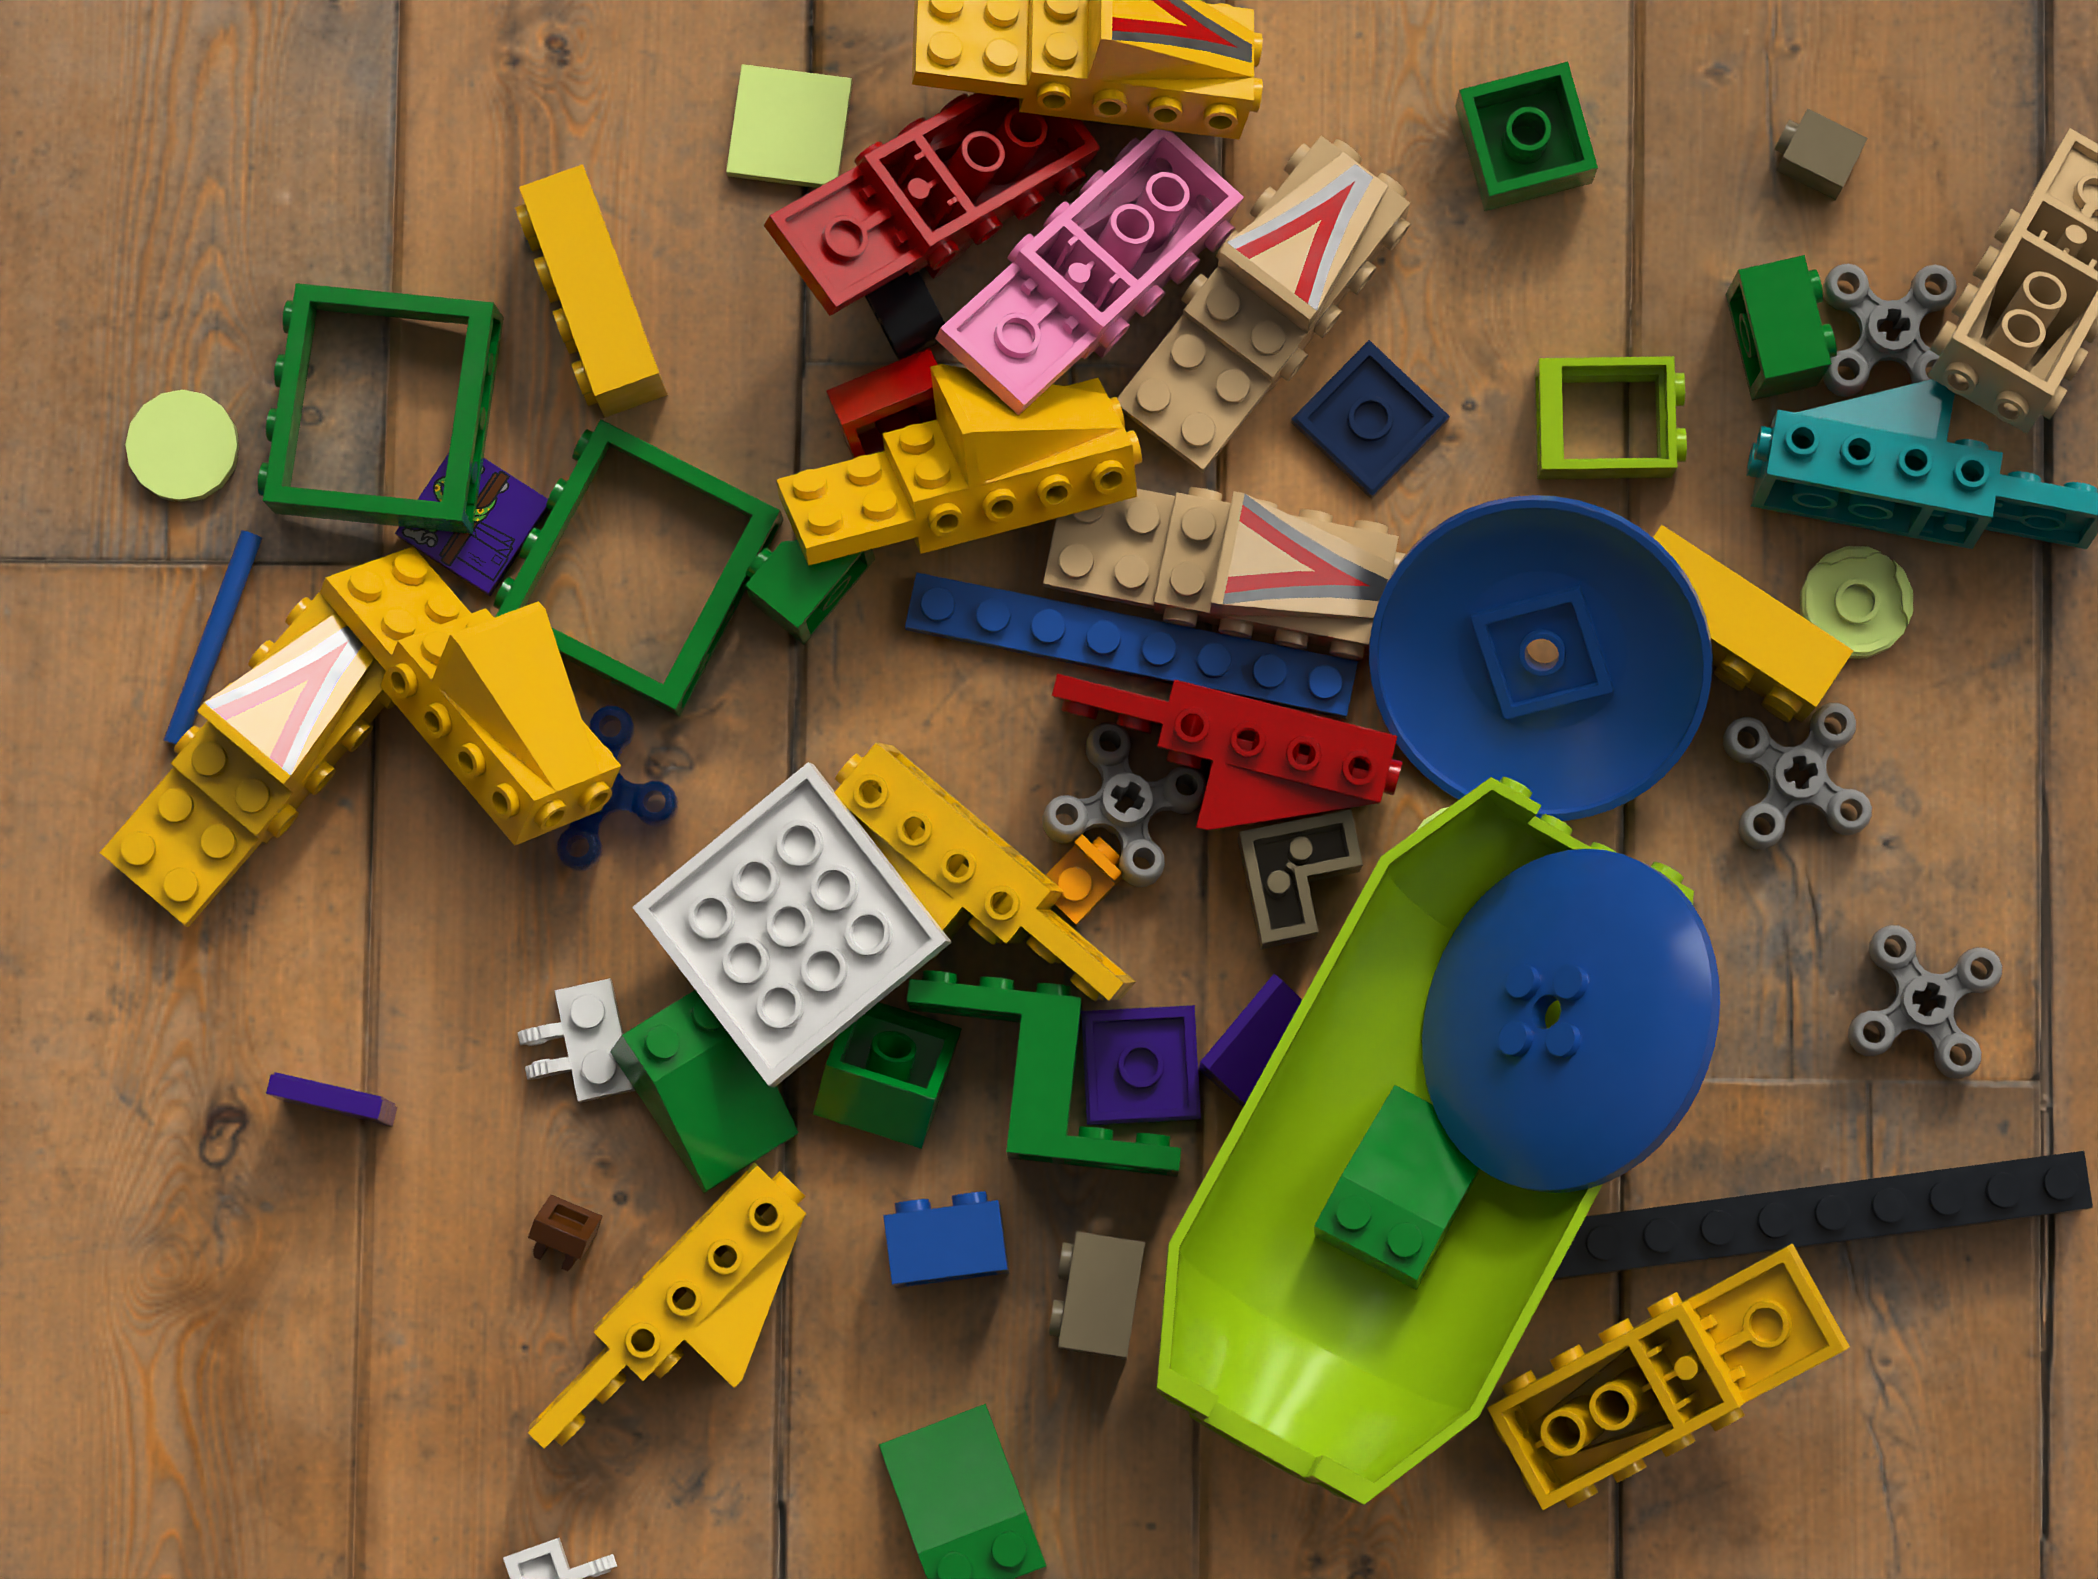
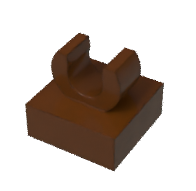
(564, 1229)

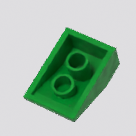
(703, 1091)
(1398, 1191)
(962, 1500)

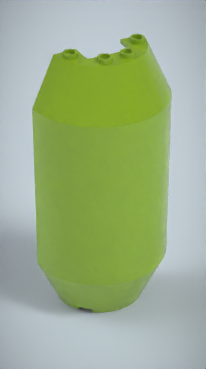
(1289, 1336)

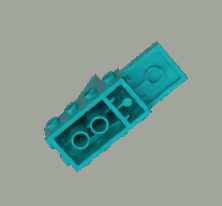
(1898, 451)

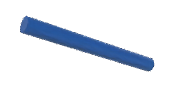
(213, 636)

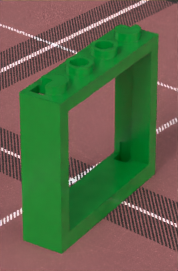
(470, 423)
(720, 605)

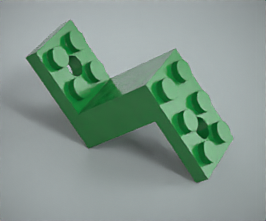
(1043, 1073)

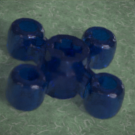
(625, 796)

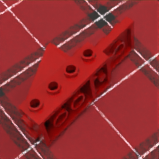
(929, 195)
(1250, 778)

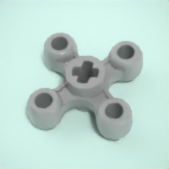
(1871, 313)
(1811, 756)
(1118, 782)
(1945, 988)

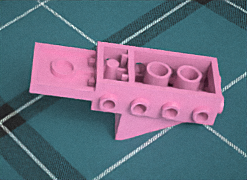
(1093, 268)

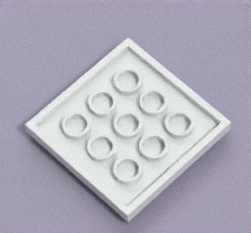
(791, 924)

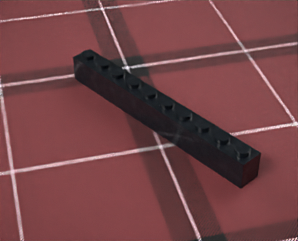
(1828, 1214)

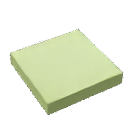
(788, 126)

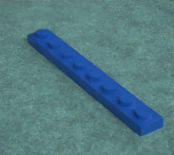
(1130, 645)

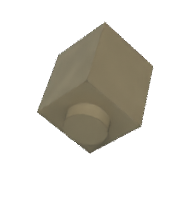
(1819, 153)

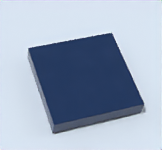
(1370, 419)

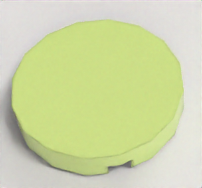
(182, 446)
(1858, 599)

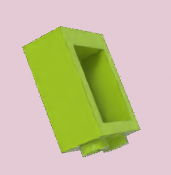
(1669, 393)

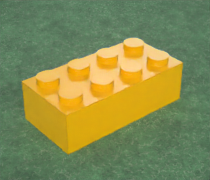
(595, 298)
(1758, 637)

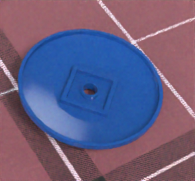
(1572, 730)
(1632, 1031)

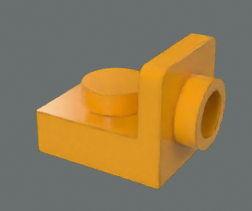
(1085, 877)

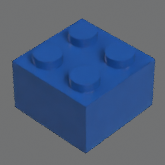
(945, 1241)

